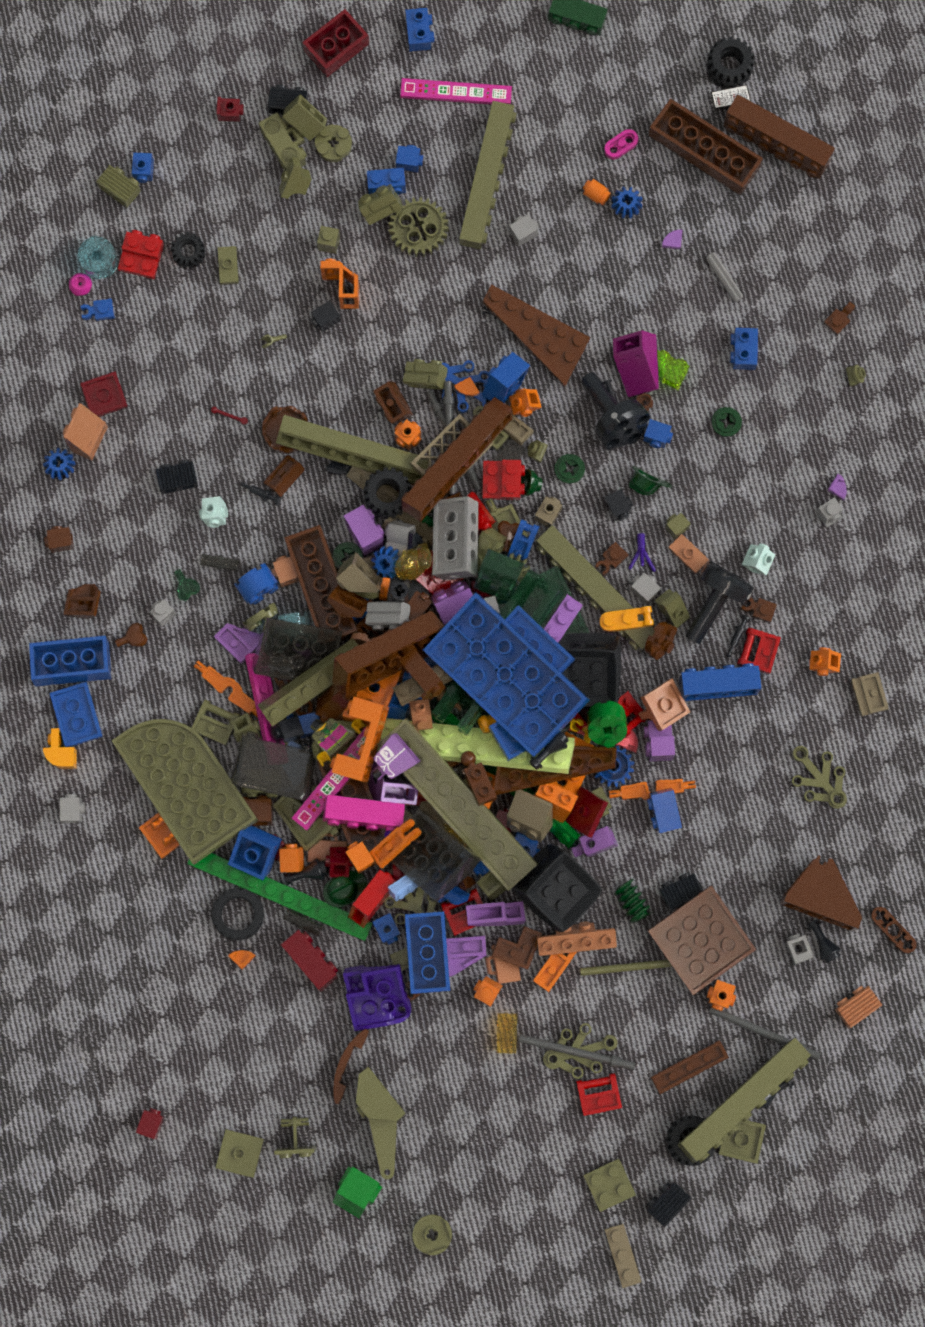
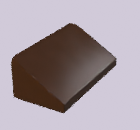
(284, 475)

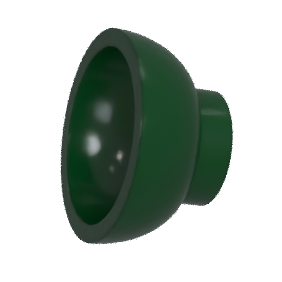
(532, 482)

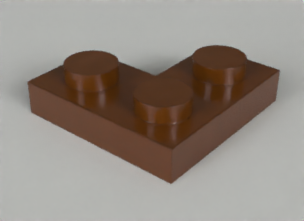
(519, 953)

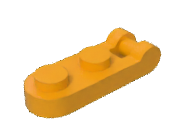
(626, 619)

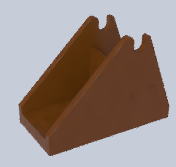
(823, 895)

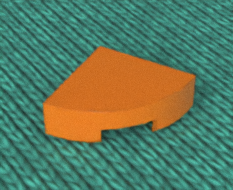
(467, 387)
(384, 588)
(242, 957)

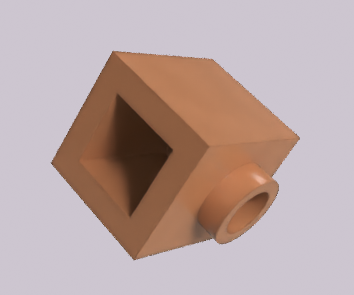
(285, 571)
(421, 714)

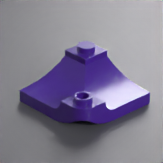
(376, 996)

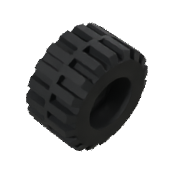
(734, 49)
(382, 478)
(673, 1137)

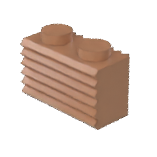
(858, 1006)

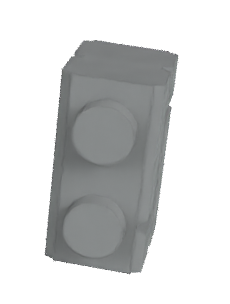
(387, 615)

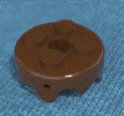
(272, 424)

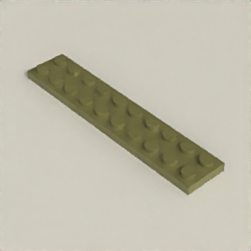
(458, 807)

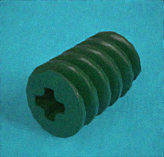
(632, 901)

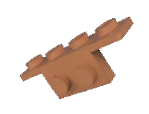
(577, 939)

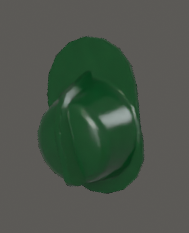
(646, 483)
(344, 890)

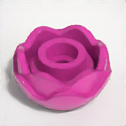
(84, 288)

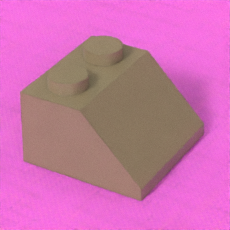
(358, 576)
(530, 816)

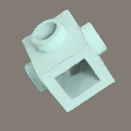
(213, 512)
(758, 559)

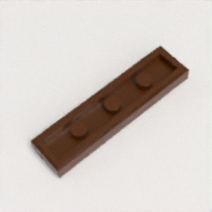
(689, 1067)

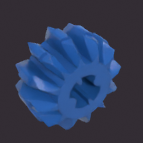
(630, 197)
(65, 466)
(382, 565)

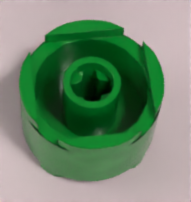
(606, 723)

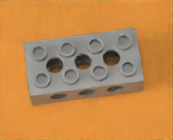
(455, 538)

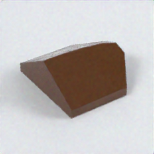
(82, 601)
(347, 603)

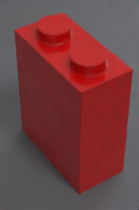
(371, 898)

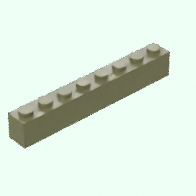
(486, 175)
(346, 448)
(589, 582)
(744, 1100)

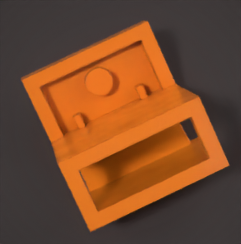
(336, 270)

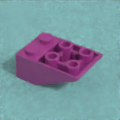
(637, 362)

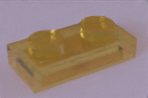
(506, 1033)

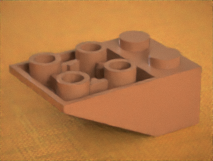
(84, 432)

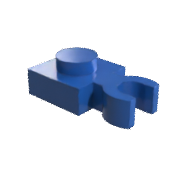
(101, 310)

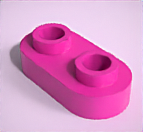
(620, 144)

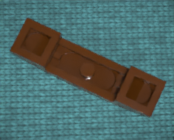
(339, 1089)

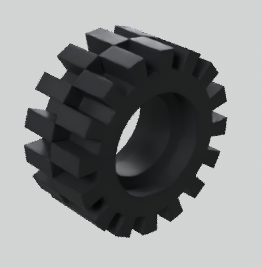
(184, 240)

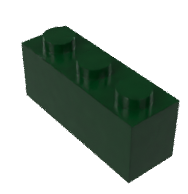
(578, 15)

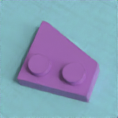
(237, 641)
(464, 952)

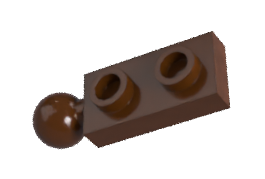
(477, 779)

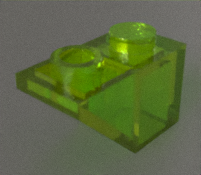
(671, 370)

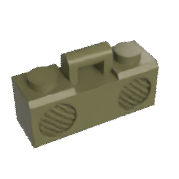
(277, 136)

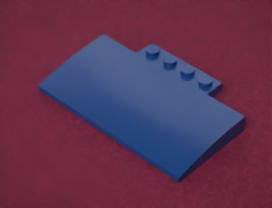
(509, 671)

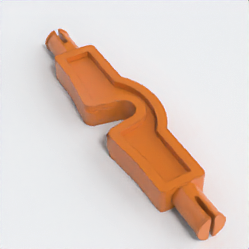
(222, 683)
(641, 790)

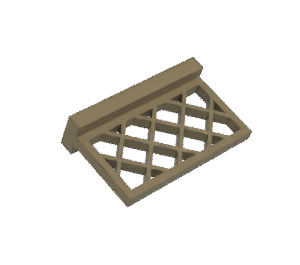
(464, 422)

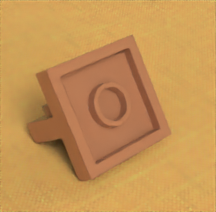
(664, 705)

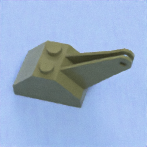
(383, 1115)

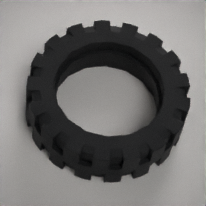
(224, 898)

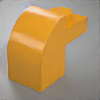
(60, 756)

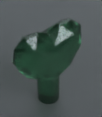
(186, 586)

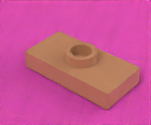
(688, 553)

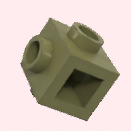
(243, 724)

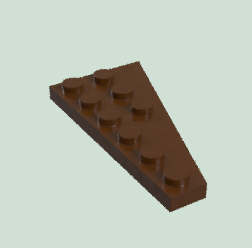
(545, 337)
(583, 762)

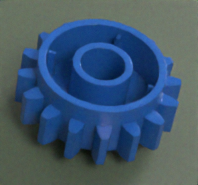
(621, 773)

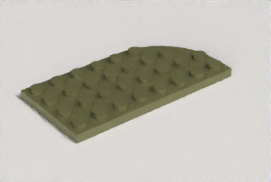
(185, 785)

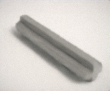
(724, 277)

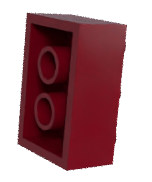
(336, 43)
(310, 960)

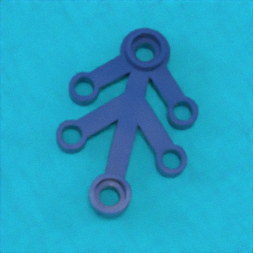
(455, 380)

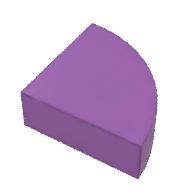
(673, 240)
(838, 487)

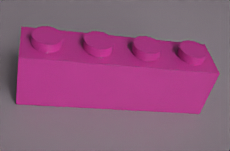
(362, 812)

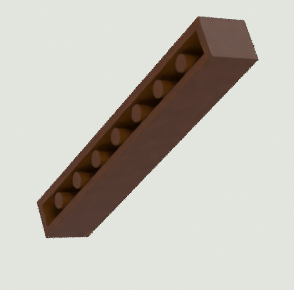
(456, 459)

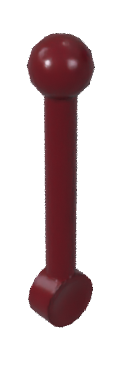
(243, 420)

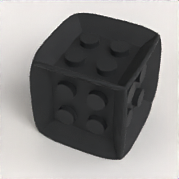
(595, 666)
(557, 888)

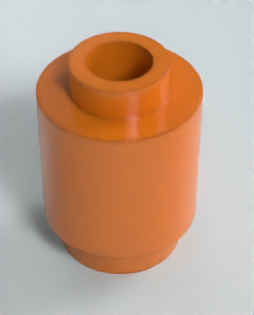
(596, 192)

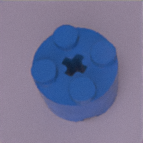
(257, 584)

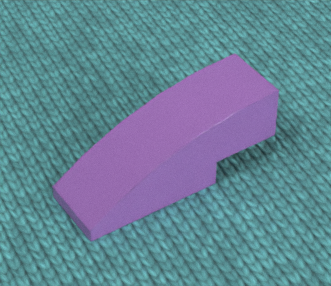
(495, 914)

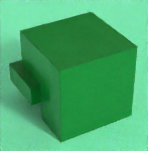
(356, 1191)

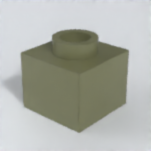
(677, 525)

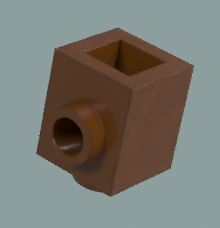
(59, 539)

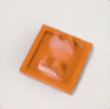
(159, 835)

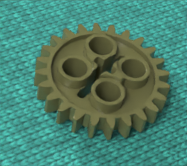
(434, 219)

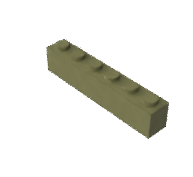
(302, 688)

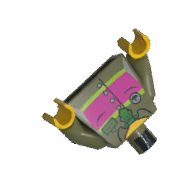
(333, 738)

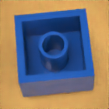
(505, 378)
(255, 852)

